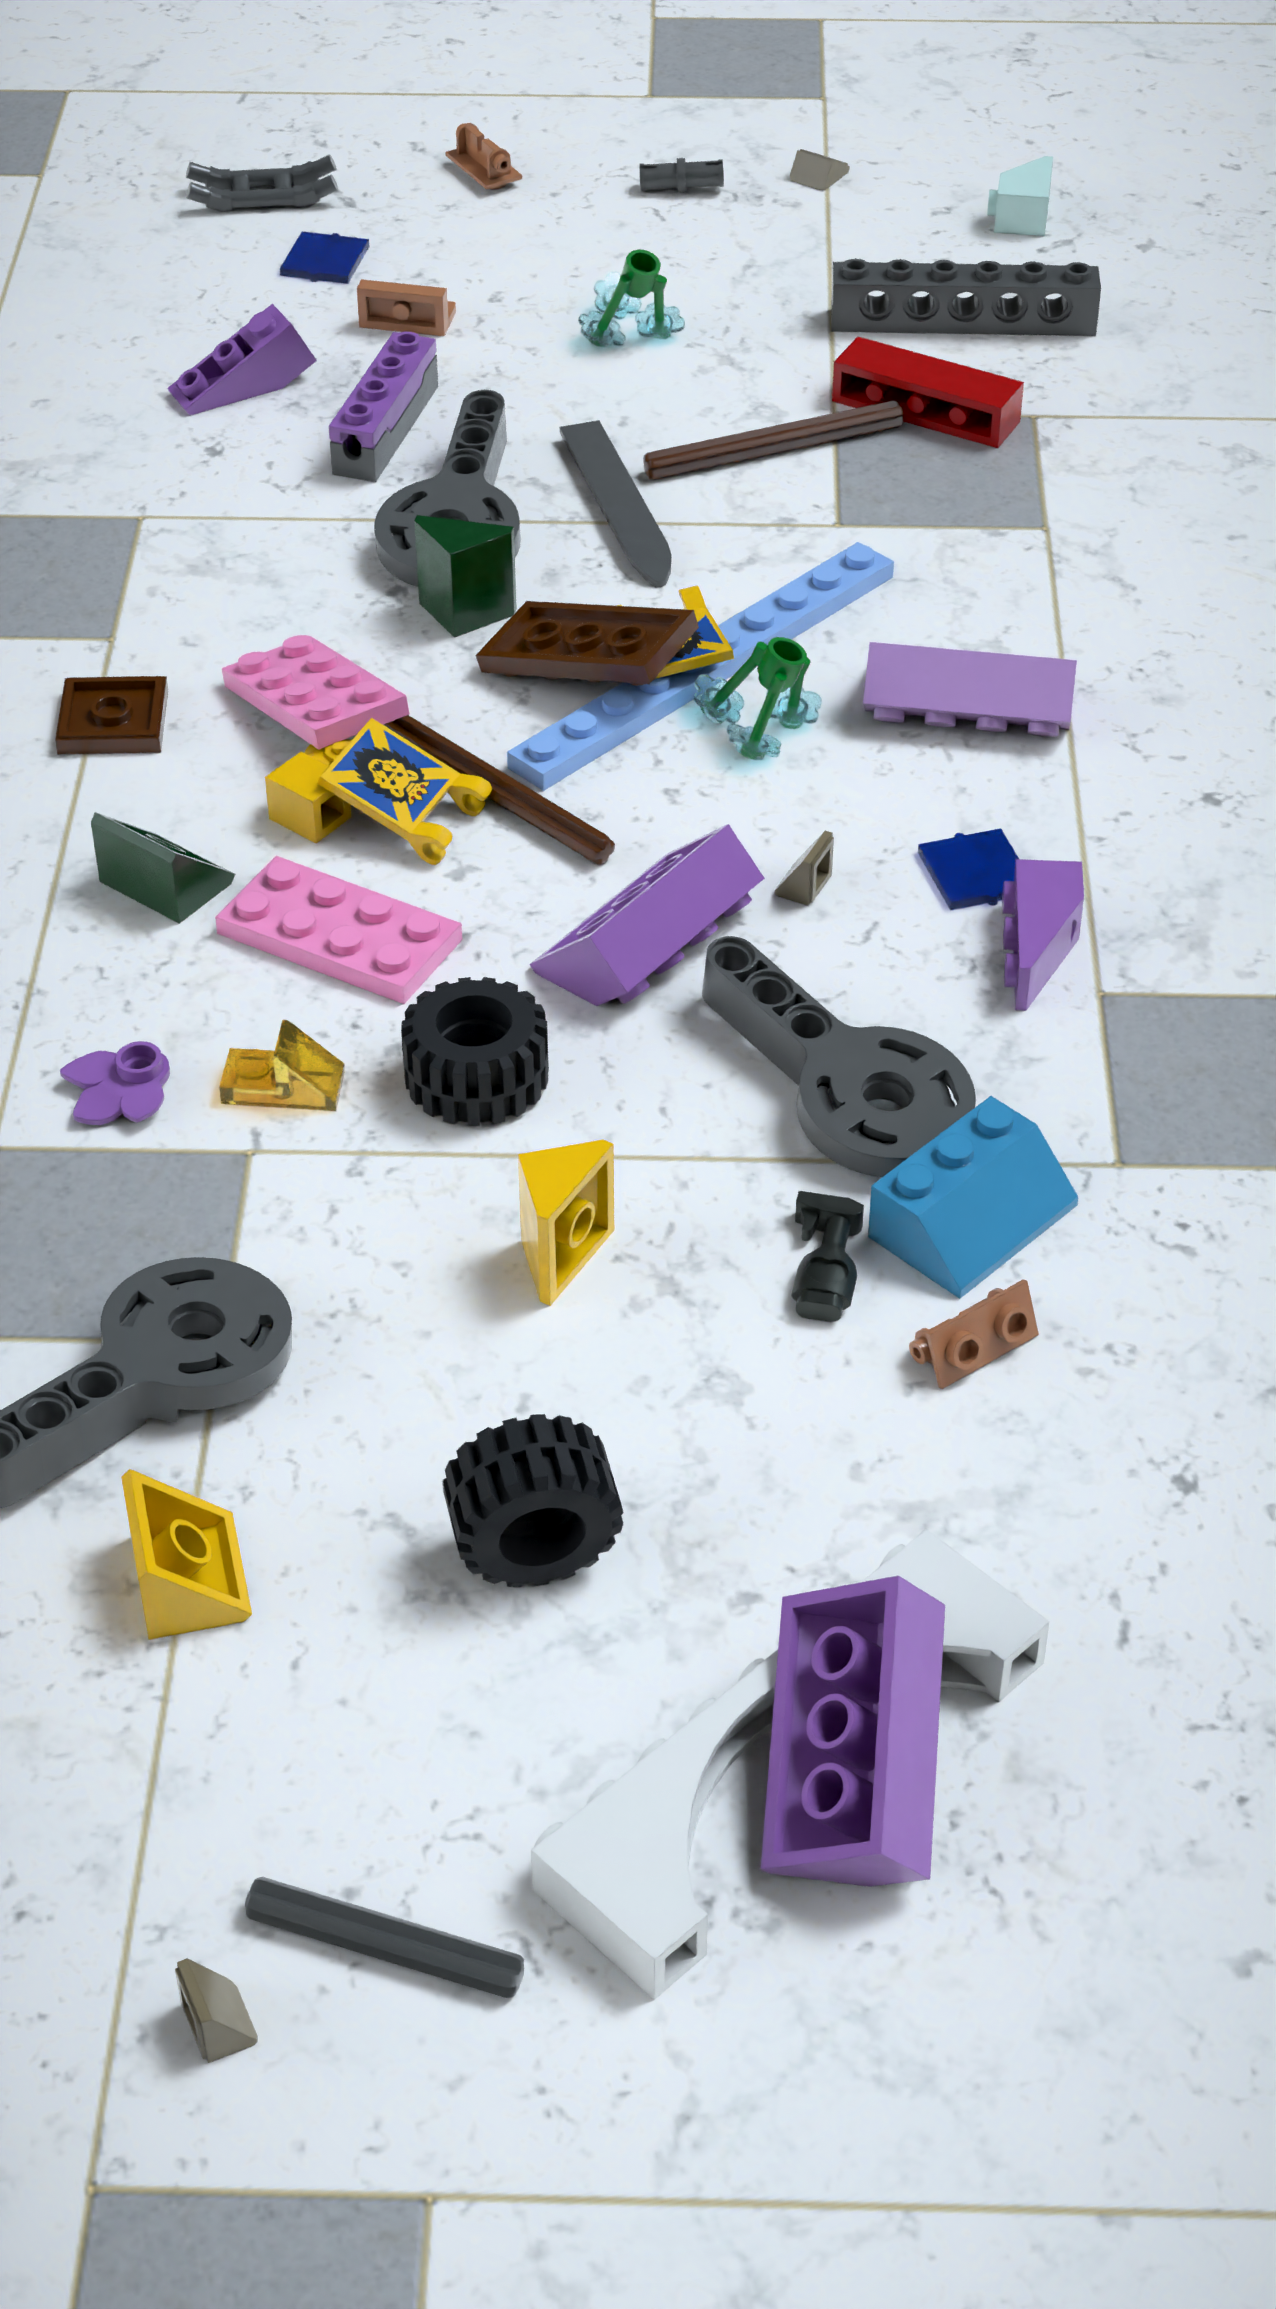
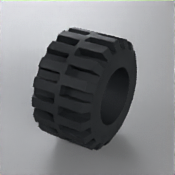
(475, 1051)
(532, 1500)

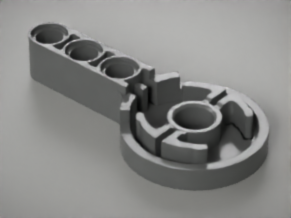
(460, 490)
(852, 1060)
(149, 1367)

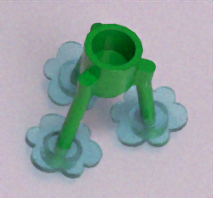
(622, 295)
(782, 673)

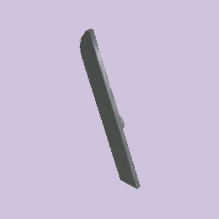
(619, 500)

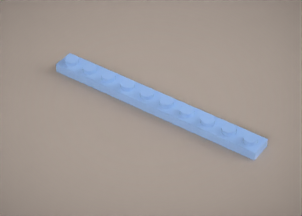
(632, 708)

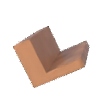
(404, 307)

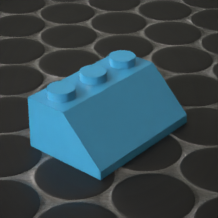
(971, 1197)

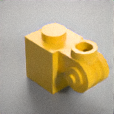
(299, 801)

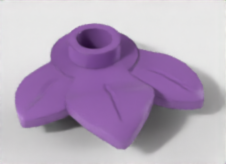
(119, 1083)

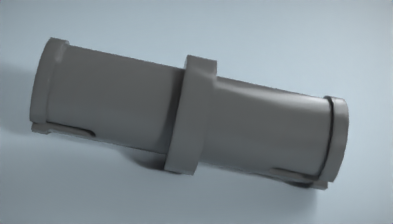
(681, 175)

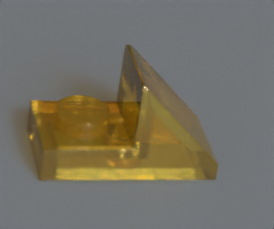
(292, 1076)

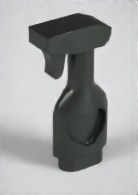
(828, 1274)

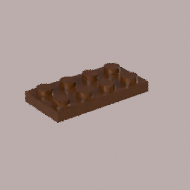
(587, 642)

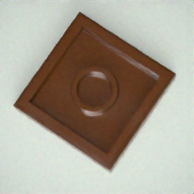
(112, 715)

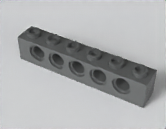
(981, 313)

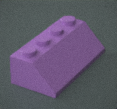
(653, 920)
(855, 1734)

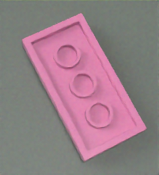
(314, 690)
(339, 929)

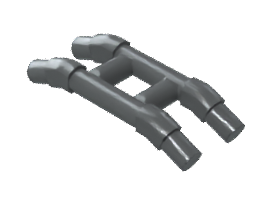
(218, 185)

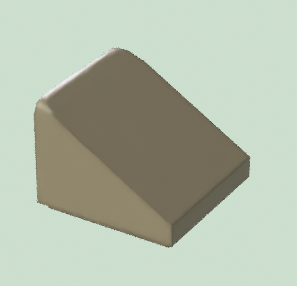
(817, 170)
(809, 872)
(214, 2011)

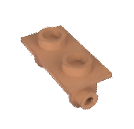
(482, 158)
(977, 1334)

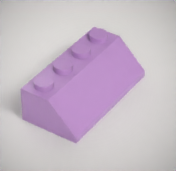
(969, 687)

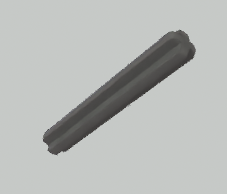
(385, 1937)

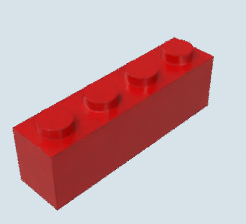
(929, 390)

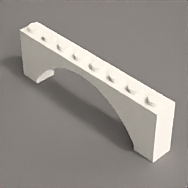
(626, 1854)

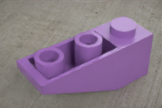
(249, 364)
(1044, 923)

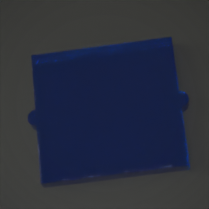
(324, 257)
(970, 867)

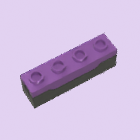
(383, 406)

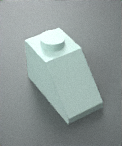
(1022, 198)

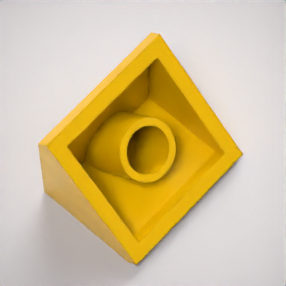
(565, 1211)
(184, 1559)

